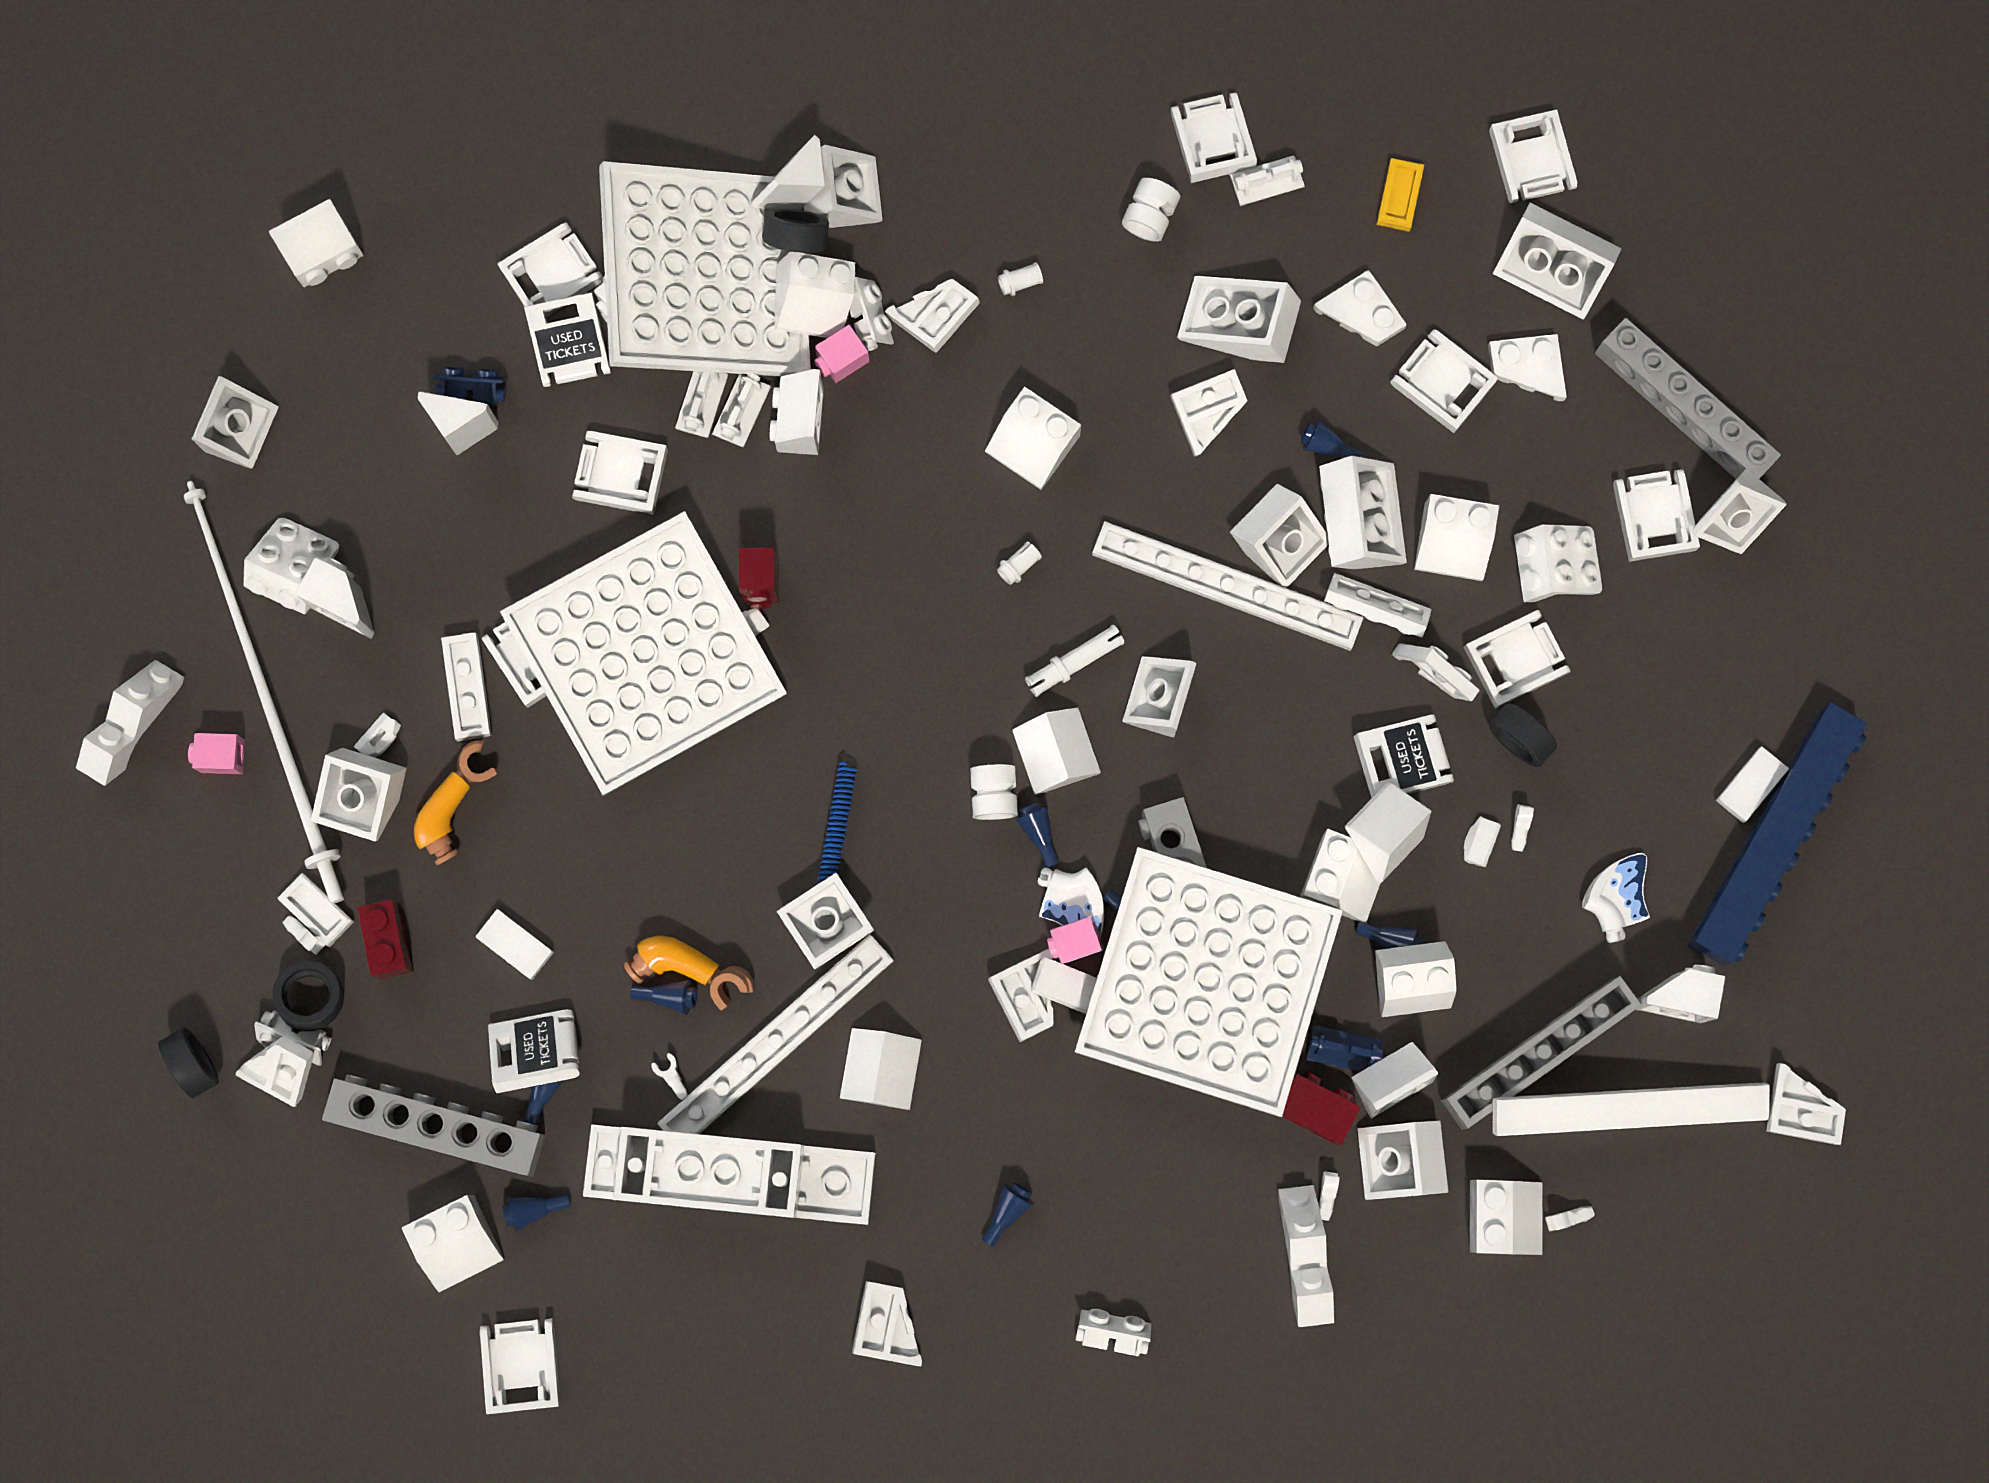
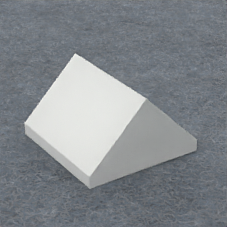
(796, 181)
(459, 420)
(234, 423)
(1740, 514)
(1159, 694)
(1056, 750)
(1388, 829)
(825, 921)
(880, 1068)
(1394, 1079)

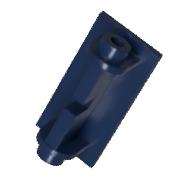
(484, 385)
(1343, 1049)

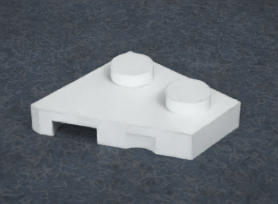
(1363, 309)
(935, 313)
(1024, 1009)
(279, 1070)
(1802, 1109)

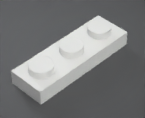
(1378, 605)
(466, 686)

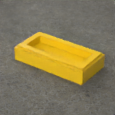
(1400, 194)

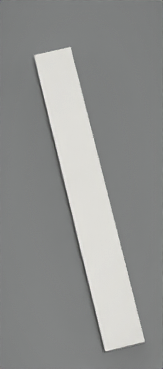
(1227, 586)
(778, 1039)
(1630, 1109)

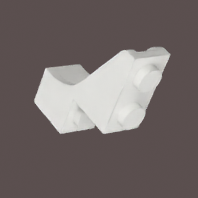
(130, 713)
(1307, 1256)

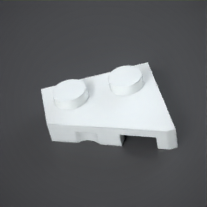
(1530, 364)
(1208, 408)
(1438, 671)
(885, 1326)

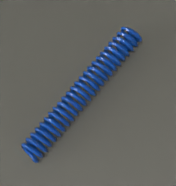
(830, 835)

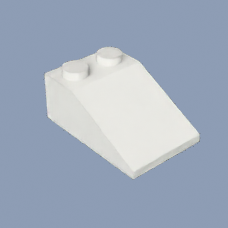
(1241, 317)

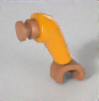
(435, 817)
(670, 954)

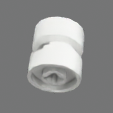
(1153, 205)
(994, 792)

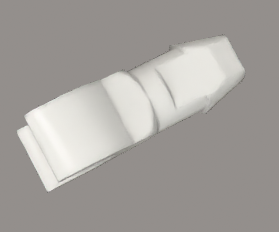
(1522, 823)
(303, 935)
(672, 1077)
(1328, 1193)
(1569, 1218)

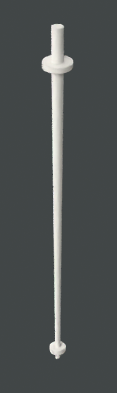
(321, 856)

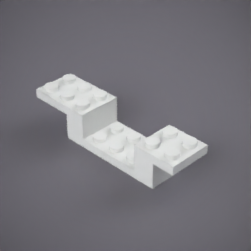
(729, 1174)

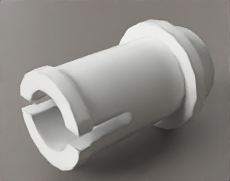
(1020, 279)
(1018, 563)

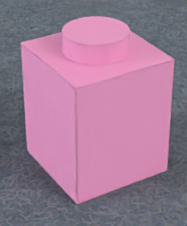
(841, 354)
(217, 753)
(1075, 940)

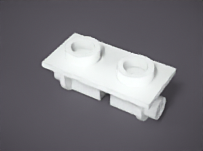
(1268, 180)
(875, 325)
(701, 402)
(741, 409)
(273, 1027)
(1098, 1326)

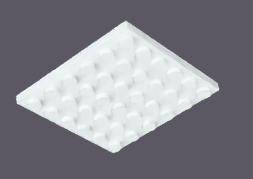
(692, 273)
(643, 653)
(1209, 982)

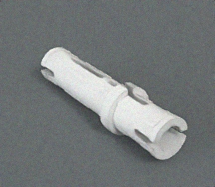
(1073, 661)

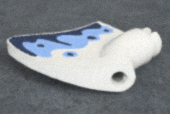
(1618, 896)
(1071, 897)

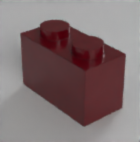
(759, 577)
(385, 939)
(1319, 1109)

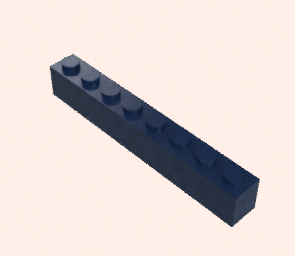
(1778, 834)

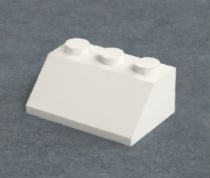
(1557, 261)
(1361, 513)

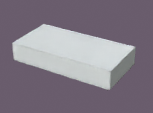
(1752, 784)
(314, 910)
(514, 944)
(1064, 985)

